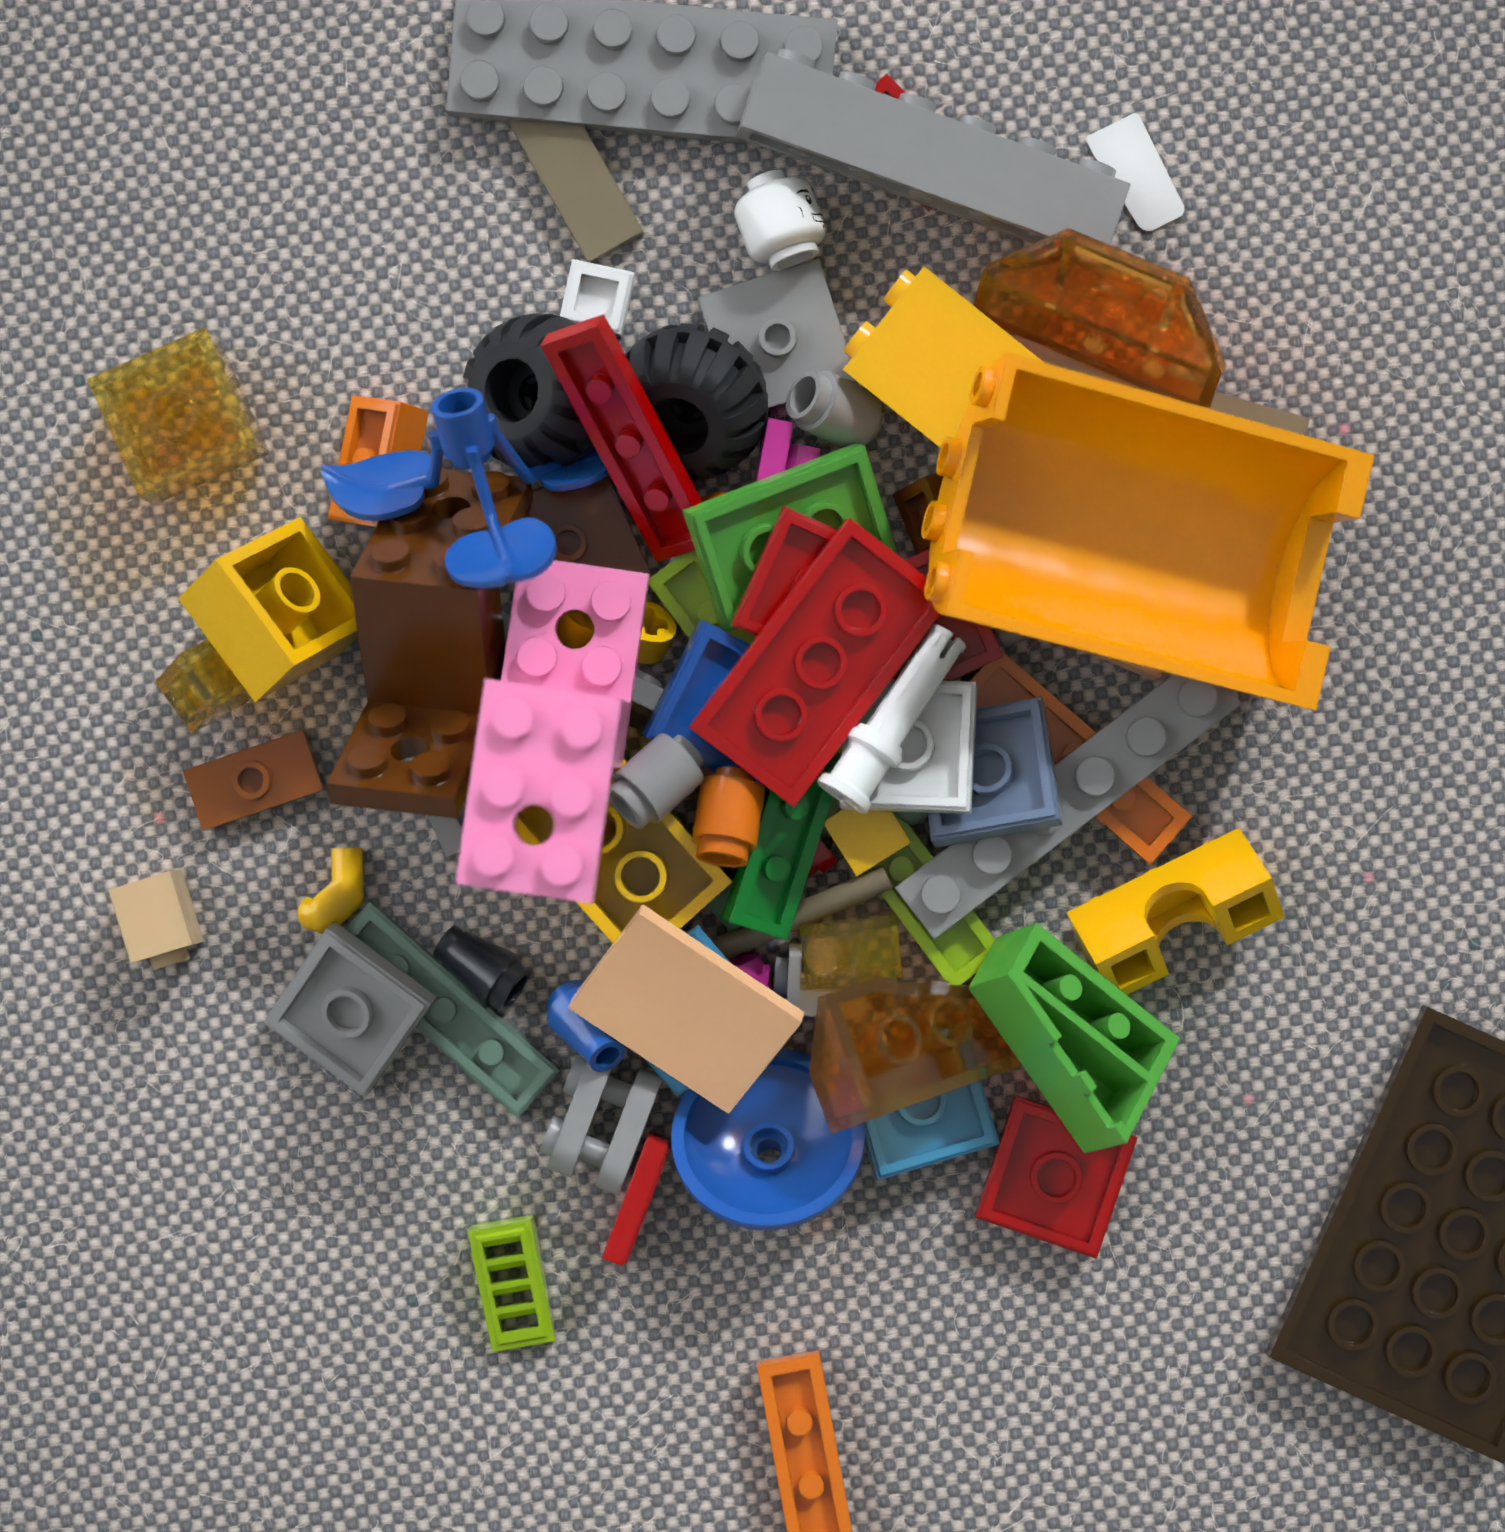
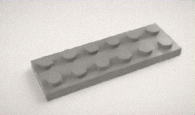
(620, 63)

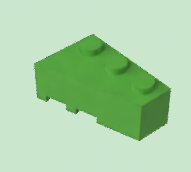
(1073, 1034)

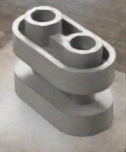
(569, 1140)

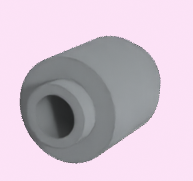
(834, 408)
(656, 780)

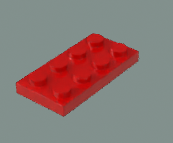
(818, 663)

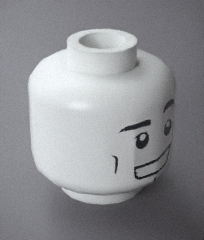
(780, 220)

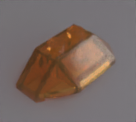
(1106, 313)

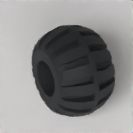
(526, 392)
(703, 394)

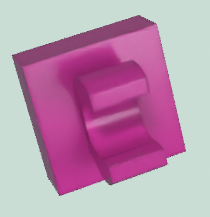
(776, 451)

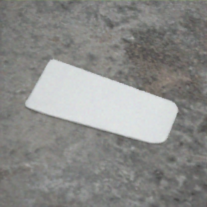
(1132, 154)

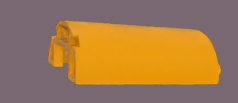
(1139, 528)

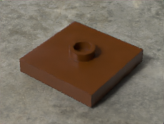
(589, 526)

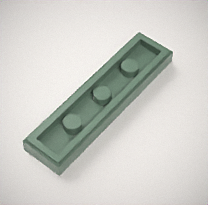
(457, 1023)

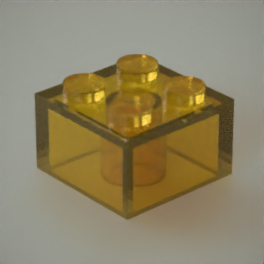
(178, 416)

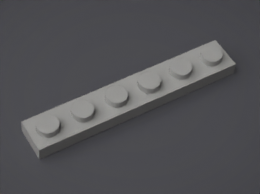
(1086, 784)

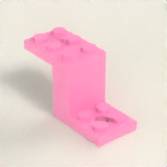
(553, 733)

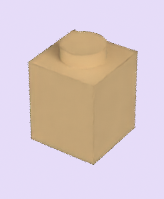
(157, 919)

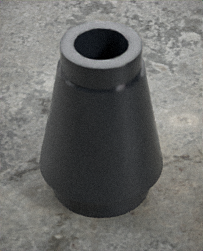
(483, 968)

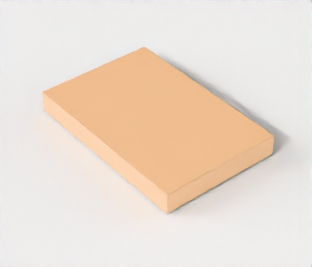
(686, 1009)

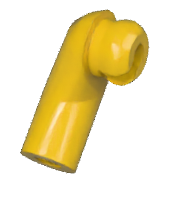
(340, 897)

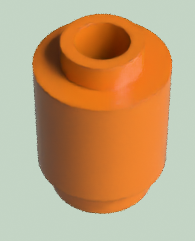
(728, 817)

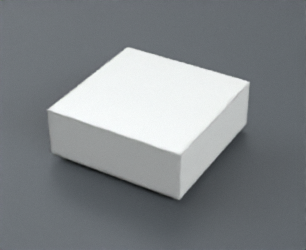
(598, 291)

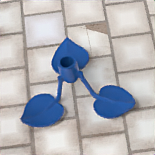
(465, 434)

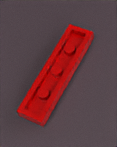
(625, 432)

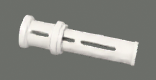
(877, 743)

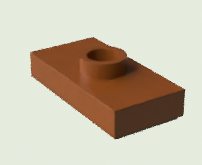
(254, 780)

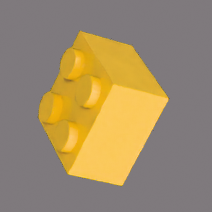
(274, 608)

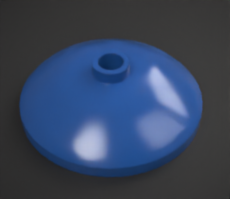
(779, 1112)

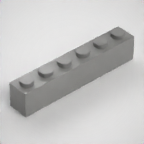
(926, 155)

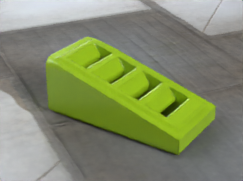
(503, 1232)

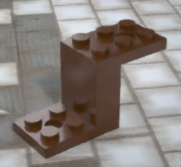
(423, 653)

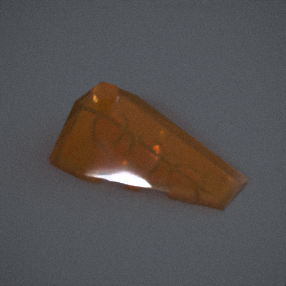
(899, 1046)

